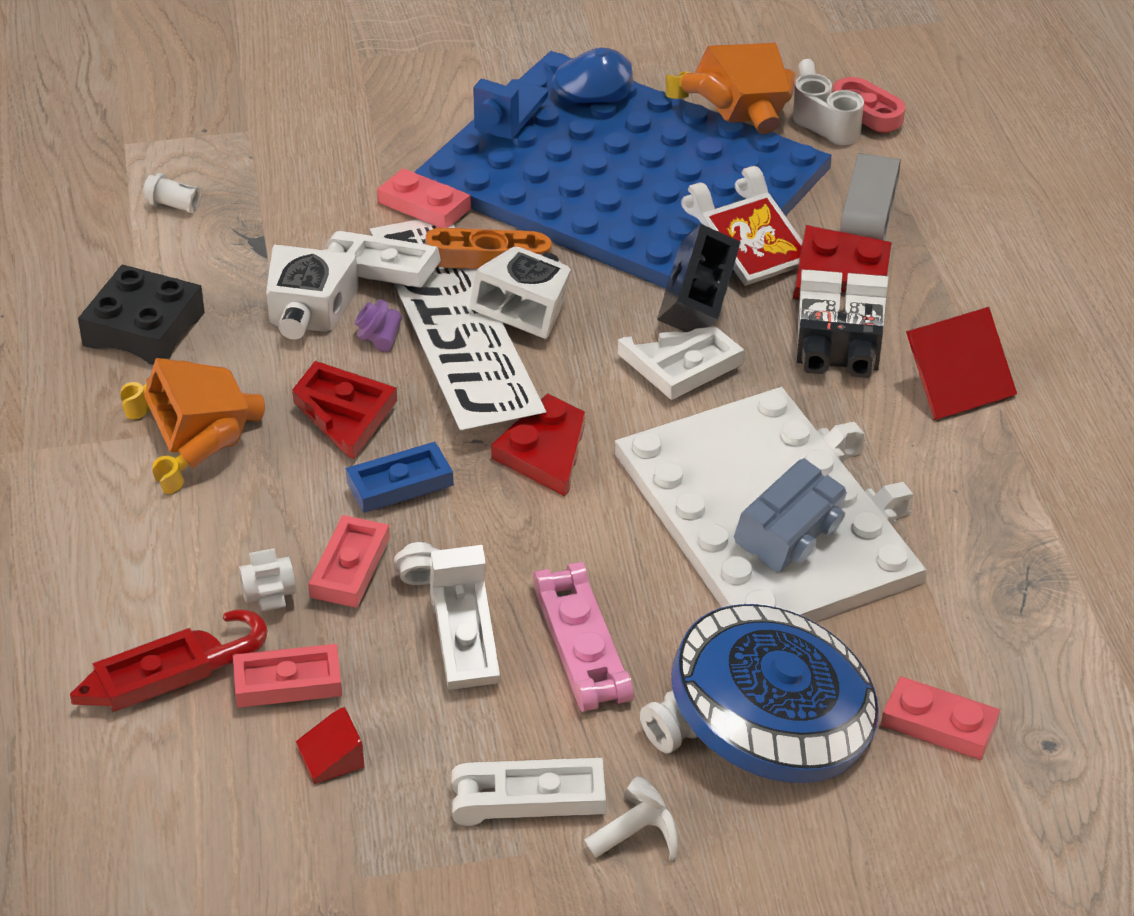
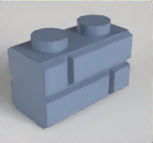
(791, 515)

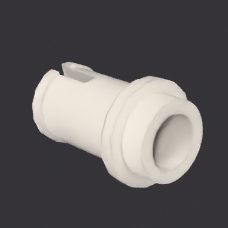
(171, 193)

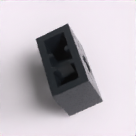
(699, 279)

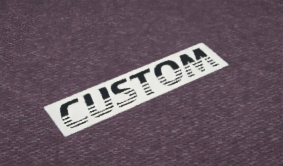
(465, 348)

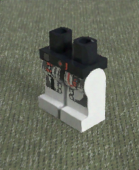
(837, 337)

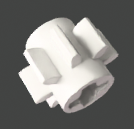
(267, 579)

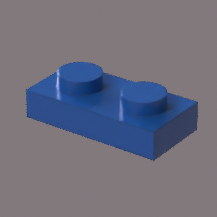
(399, 476)

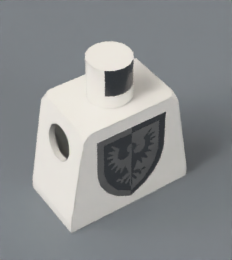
(309, 288)
(521, 290)

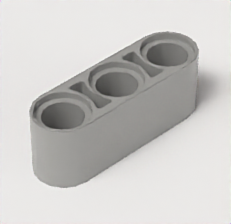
(871, 196)

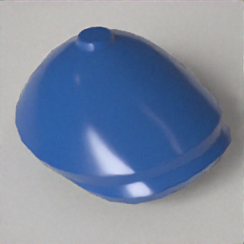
(594, 77)

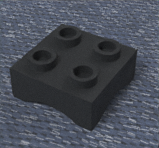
(141, 313)

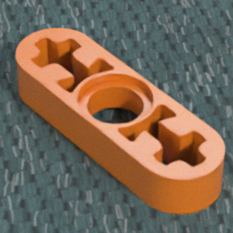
(472, 246)

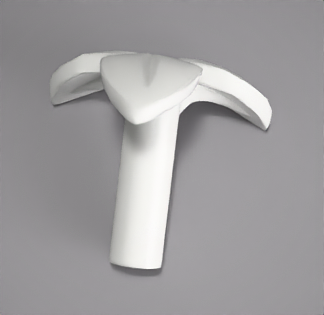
(649, 811)

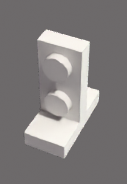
(463, 617)

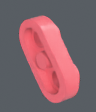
(881, 109)

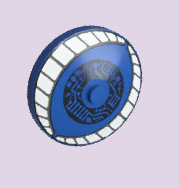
(774, 693)

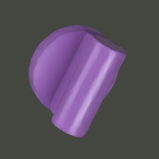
(378, 324)

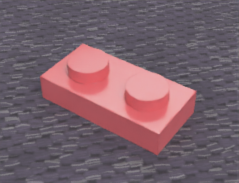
(424, 198)
(349, 561)
(287, 675)
(940, 717)

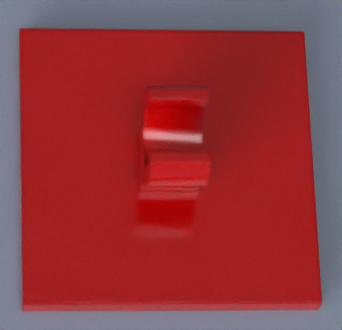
(961, 363)

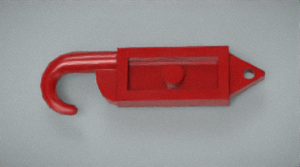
(165, 664)

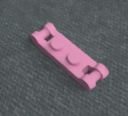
(582, 637)

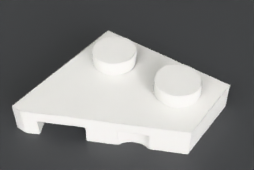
(683, 359)

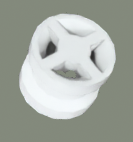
(665, 724)

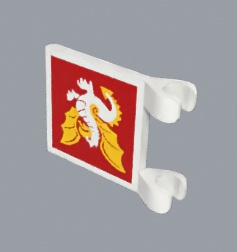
(766, 236)

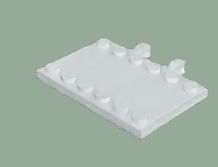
(721, 460)

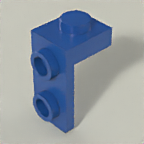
(507, 107)

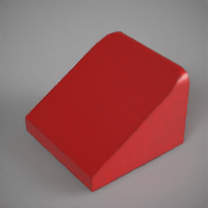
(331, 747)

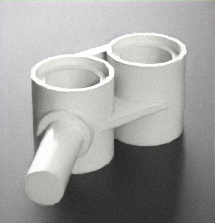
(829, 114)

